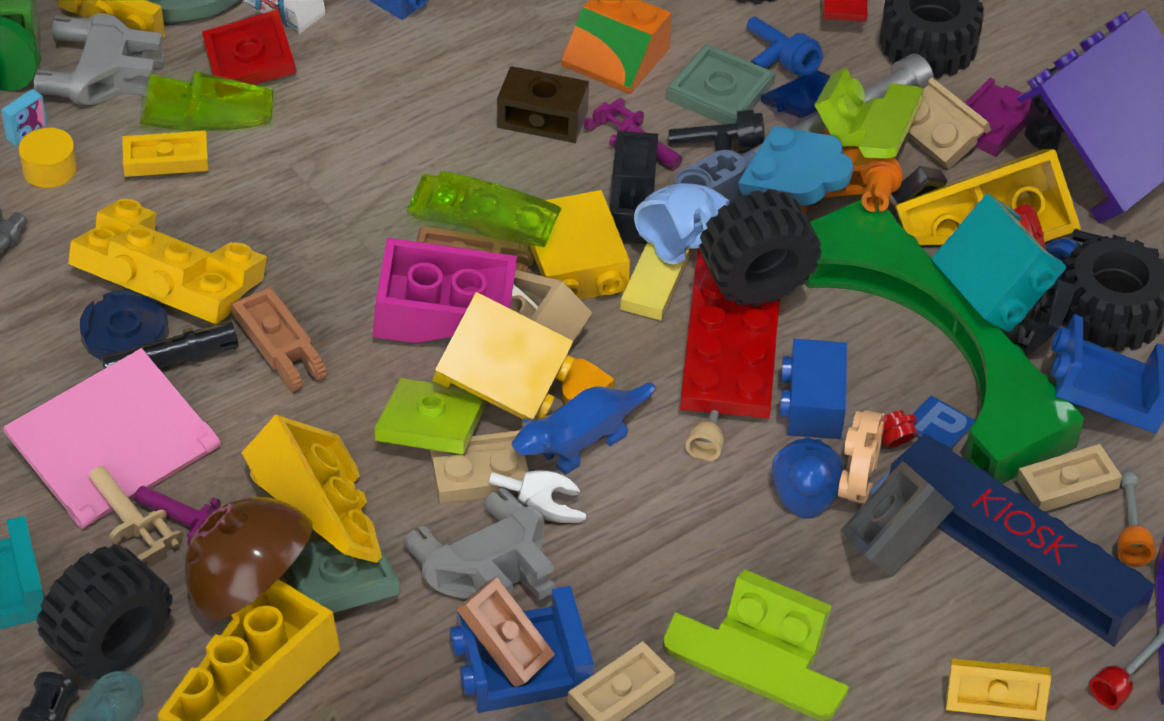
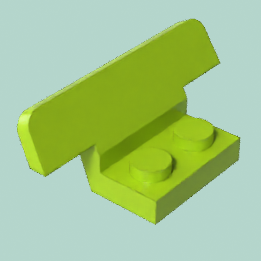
(872, 125)
(764, 646)

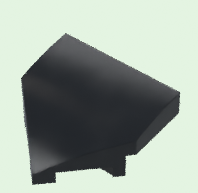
(1045, 316)

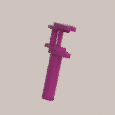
(607, 113)
(176, 509)

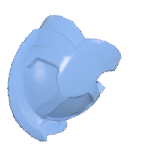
(676, 217)

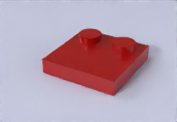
(250, 49)

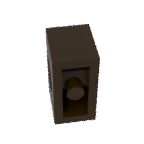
(542, 104)

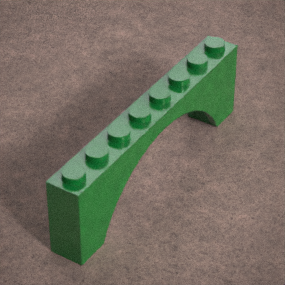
(1019, 406)

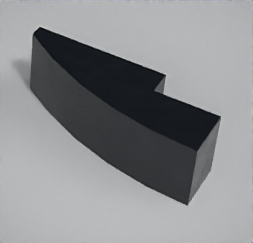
(632, 179)

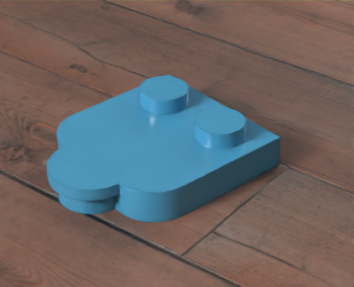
(798, 164)

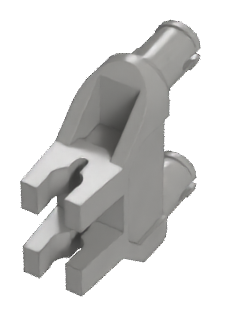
(110, 61)
(502, 550)

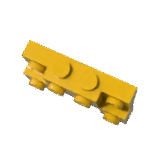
(138, 257)

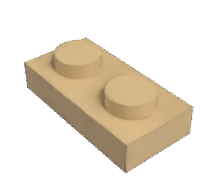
(1069, 478)
(622, 686)

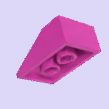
(431, 287)

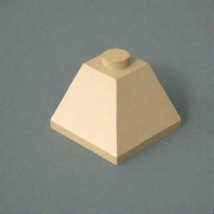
(549, 304)

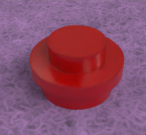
(898, 429)

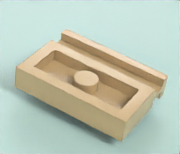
(945, 125)
(468, 474)

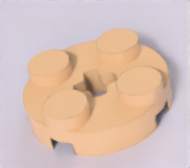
(863, 448)

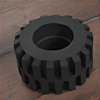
(937, 30)
(760, 247)
(1117, 292)
(104, 612)

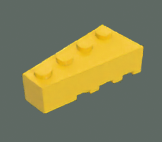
(257, 660)

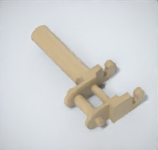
(134, 522)

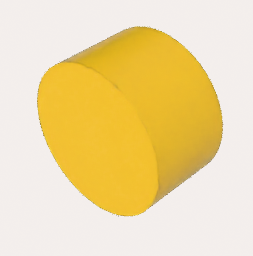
(48, 157)

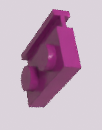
(1003, 114)

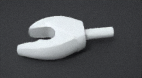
(536, 492)

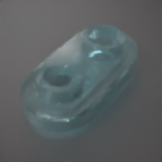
(104, 706)

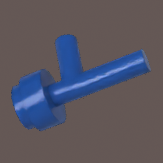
(797, 54)

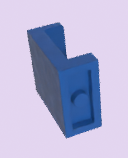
(1107, 379)
(568, 668)

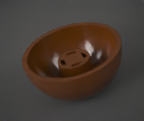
(242, 553)

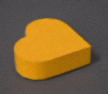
(582, 377)

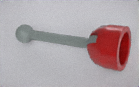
(1113, 685)

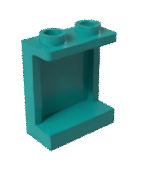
(997, 263)
(19, 577)

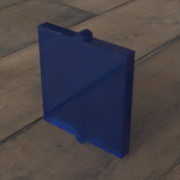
(797, 96)

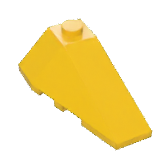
(1025, 180)
(317, 477)

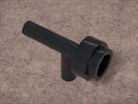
(747, 130)

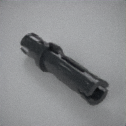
(183, 347)

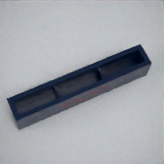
(1032, 544)

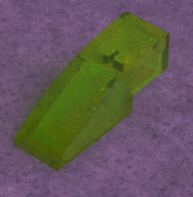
(204, 103)

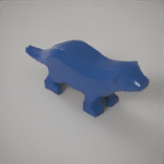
(579, 424)

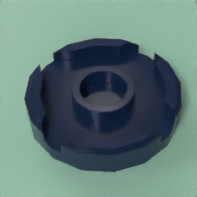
(122, 322)

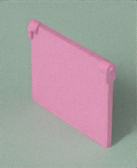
(116, 420)

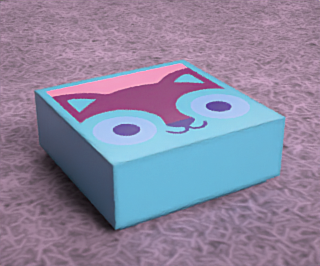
(23, 116)

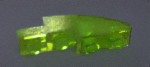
(484, 207)

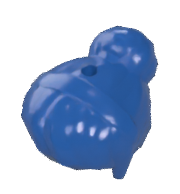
(807, 476)

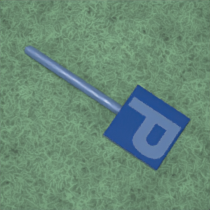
(939, 422)

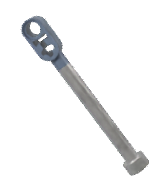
(725, 167)

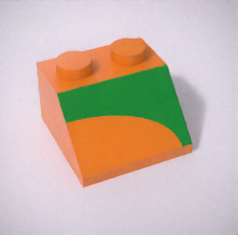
(618, 41)

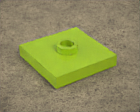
(430, 416)

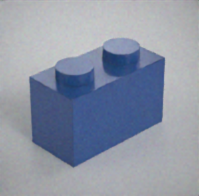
(816, 388)

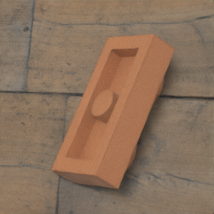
(505, 632)

